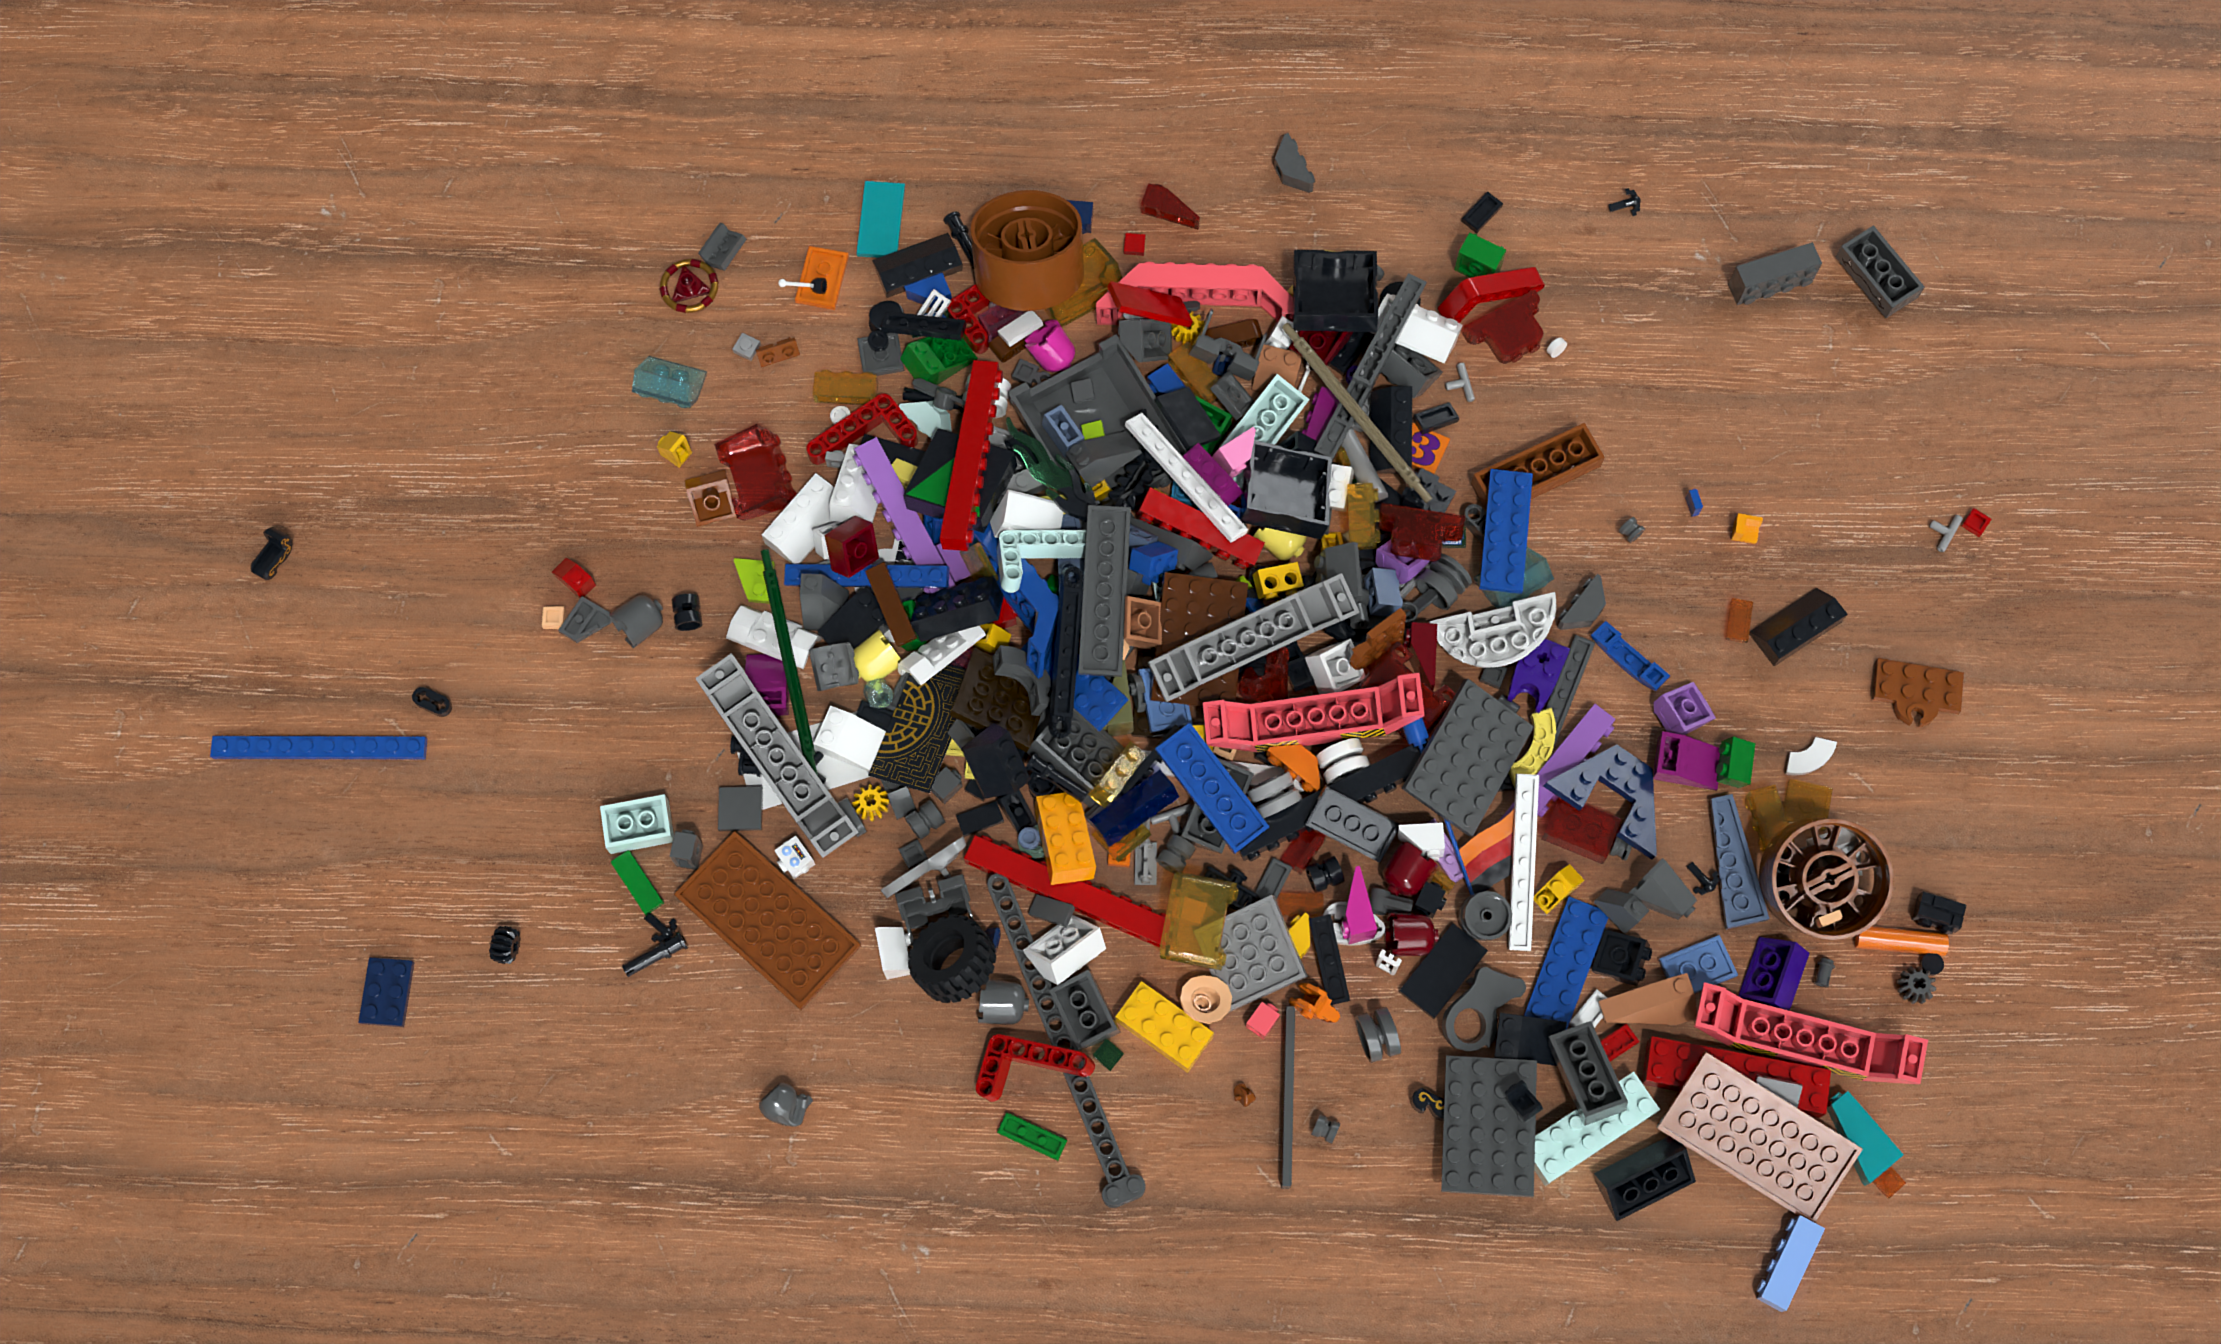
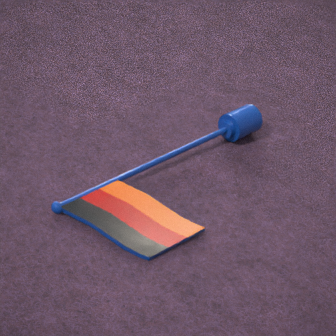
(1489, 853)

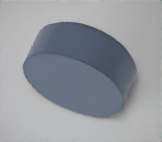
(1029, 838)

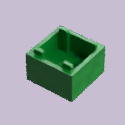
(1479, 257)

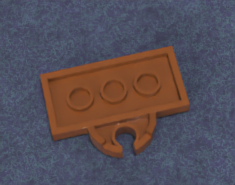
(1379, 641)
(1917, 689)

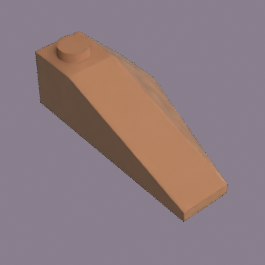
(1661, 1002)

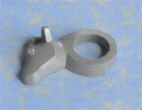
(936, 862)

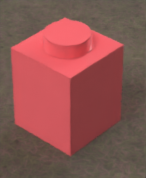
(1263, 1020)

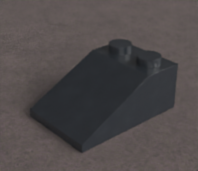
(855, 620)
(1526, 1038)

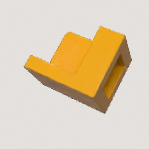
(1746, 528)

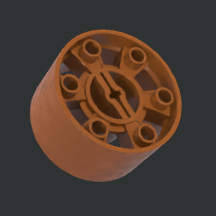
(1027, 250)
(1846, 868)

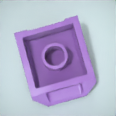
(1405, 567)
(1683, 709)

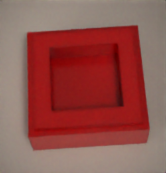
(1134, 244)
(1976, 522)

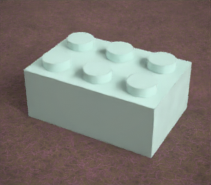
(637, 824)

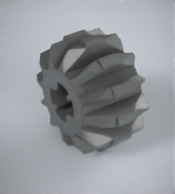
(1924, 989)

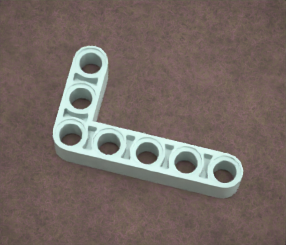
(1034, 544)

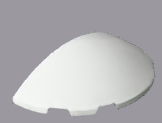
(1498, 635)

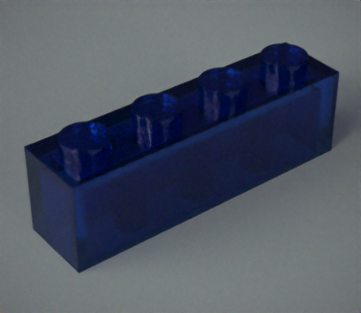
(1134, 808)

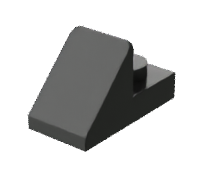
(899, 799)

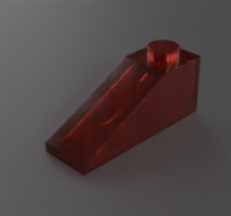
(1163, 204)

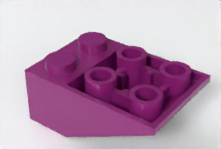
(770, 681)
(1686, 761)

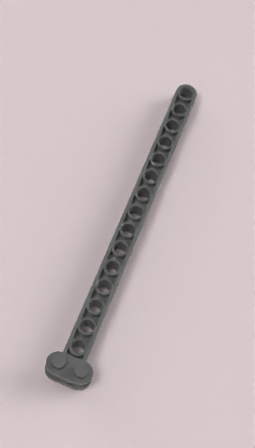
(1120, 1188)

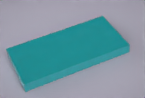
(880, 219)

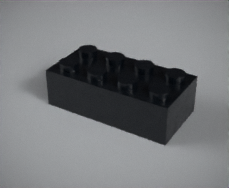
(957, 608)

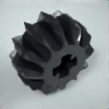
(504, 945)

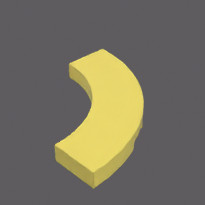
(1541, 746)

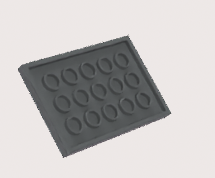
(1468, 757)
(1483, 1137)

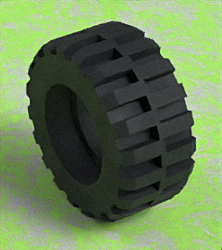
(966, 973)

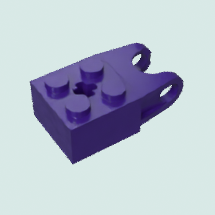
(1538, 673)

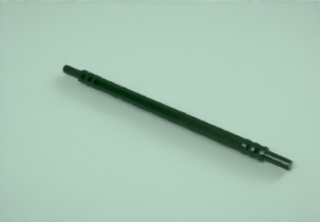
(788, 660)

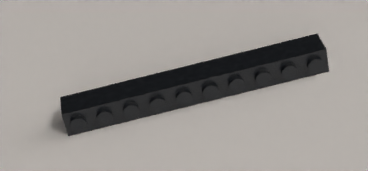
(1360, 786)

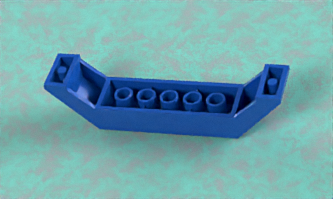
(1032, 602)

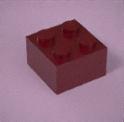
(852, 546)

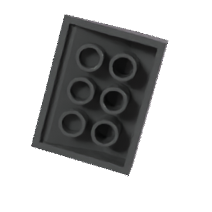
(1080, 755)

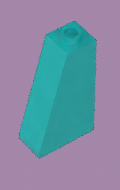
(1859, 1127)

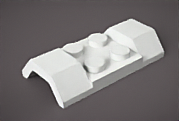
(758, 632)
(939, 653)

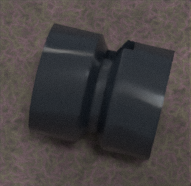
(687, 613)
(1039, 788)
(1324, 874)

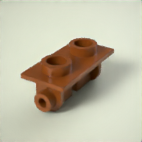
(782, 351)

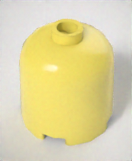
(1280, 543)
(875, 657)

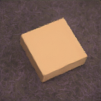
(553, 617)
(1828, 919)

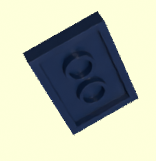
(386, 992)

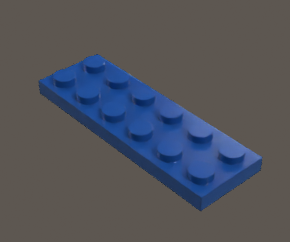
(1506, 531)
(1094, 695)
(1212, 788)
(1567, 962)

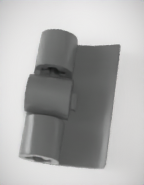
(1363, 619)

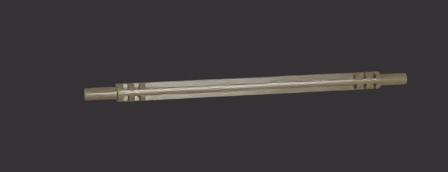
(1357, 413)

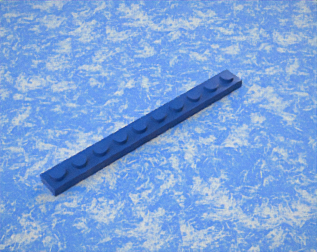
(318, 747)

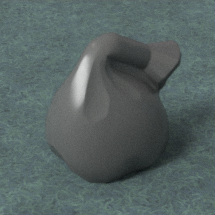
(784, 1105)

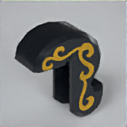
(272, 554)
(1424, 1099)

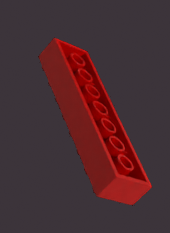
(1671, 1062)

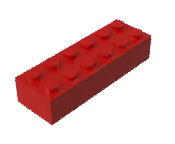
(1196, 526)

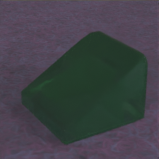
(1108, 1055)

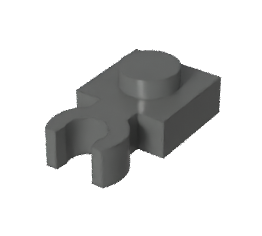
(1028, 373)

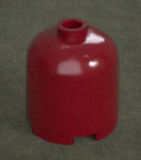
(1407, 870)
(1410, 934)

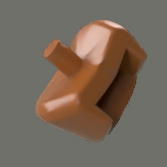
(1244, 1095)

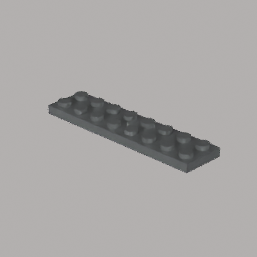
(1104, 591)

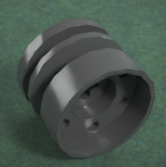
(1447, 578)

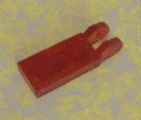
(1279, 683)

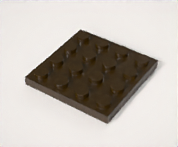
(994, 699)

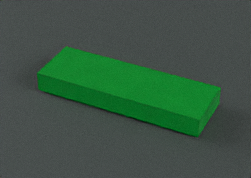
(637, 882)
(1032, 1136)

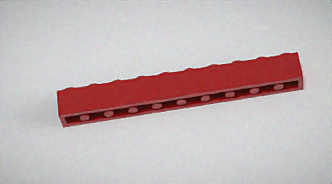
(970, 456)
(1087, 900)

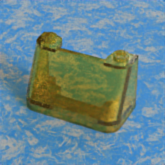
(1098, 272)
(1196, 920)

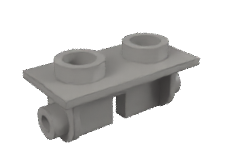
(1146, 863)

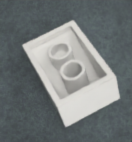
(849, 738)

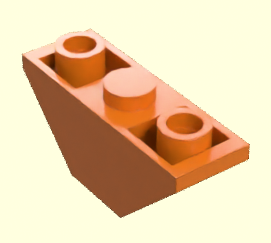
(1300, 764)

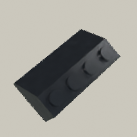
(917, 263)
(1393, 417)
(1798, 625)
(1645, 1177)

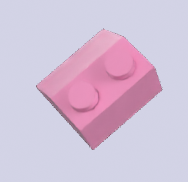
(1236, 453)

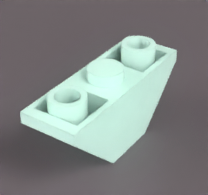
(927, 417)

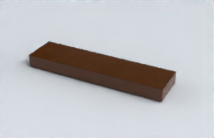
(891, 604)

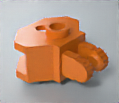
(1315, 1004)

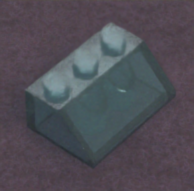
(668, 381)
(1536, 576)

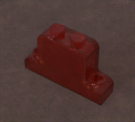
(1509, 329)
(1420, 531)

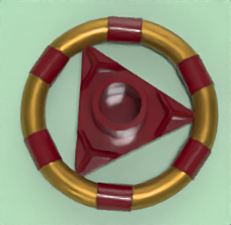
(689, 286)

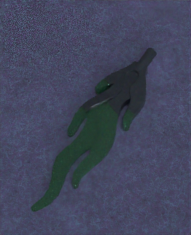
(1052, 476)

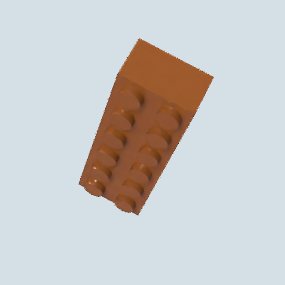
(1550, 461)

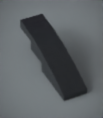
(1297, 669)

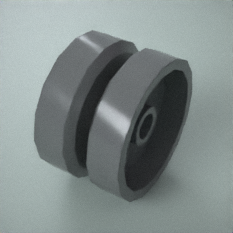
(1498, 915)
(1378, 1034)

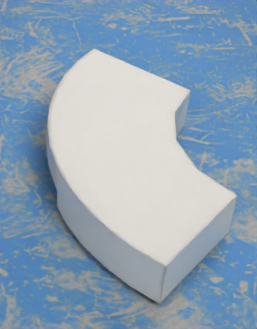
(1811, 759)

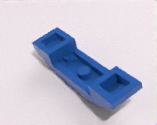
(1628, 658)

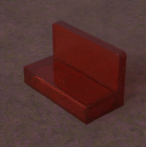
(1303, 850)

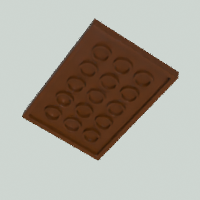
(1189, 610)

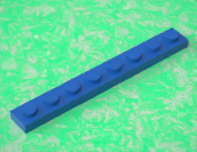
(903, 575)

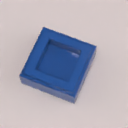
(1694, 502)

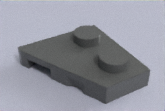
(584, 620)

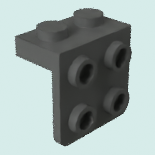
(834, 666)

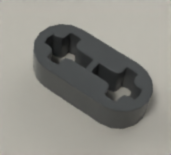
(847, 808)

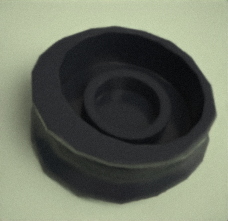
(878, 313)

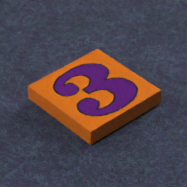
(1427, 449)

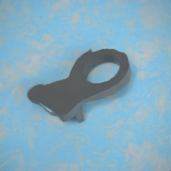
(1486, 994)

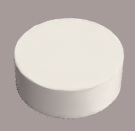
(1556, 347)
(839, 413)

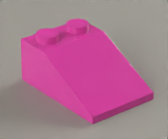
(1358, 919)

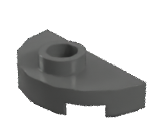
(1136, 688)

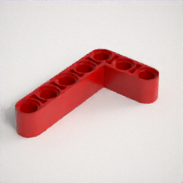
(1488, 289)
(967, 313)
(862, 427)
(1030, 1057)

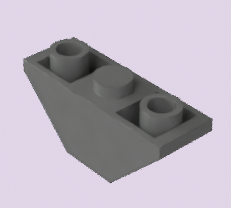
(1292, 167)
(1584, 607)

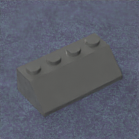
(1198, 828)

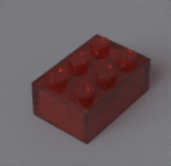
(1583, 831)

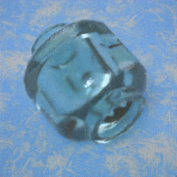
(878, 693)

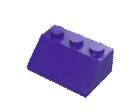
(1774, 973)

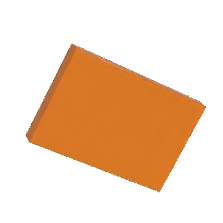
(827, 265)

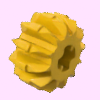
(1190, 335)
(873, 810)

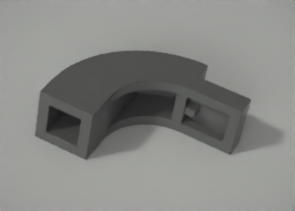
(1012, 663)

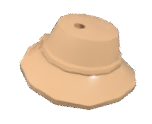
(1210, 995)

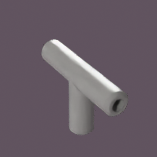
(1462, 382)
(1948, 532)
(1172, 815)

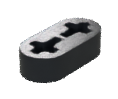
(434, 697)

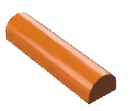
(1903, 941)

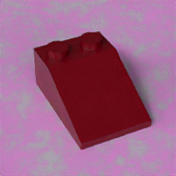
(1324, 343)
(1422, 643)

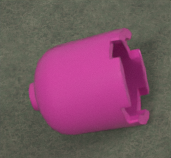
(1051, 347)

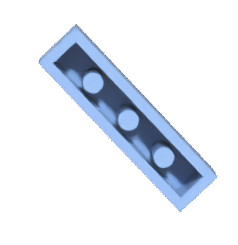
(1790, 1263)

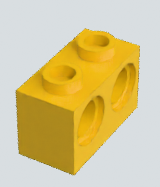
(1276, 576)

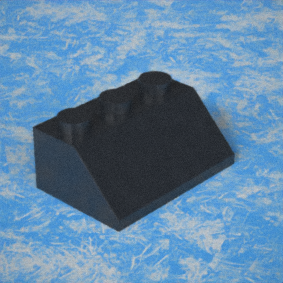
(995, 762)

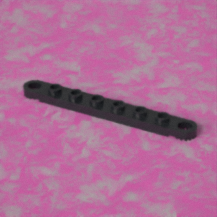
(1066, 652)

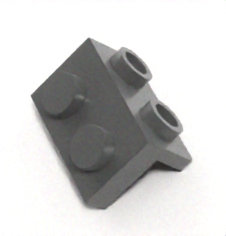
(721, 247)

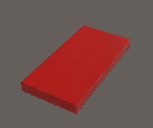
(1149, 304)

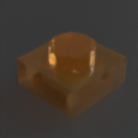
(1889, 1182)

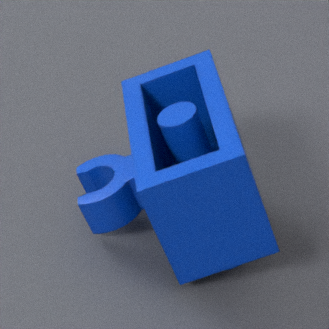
(1153, 560)

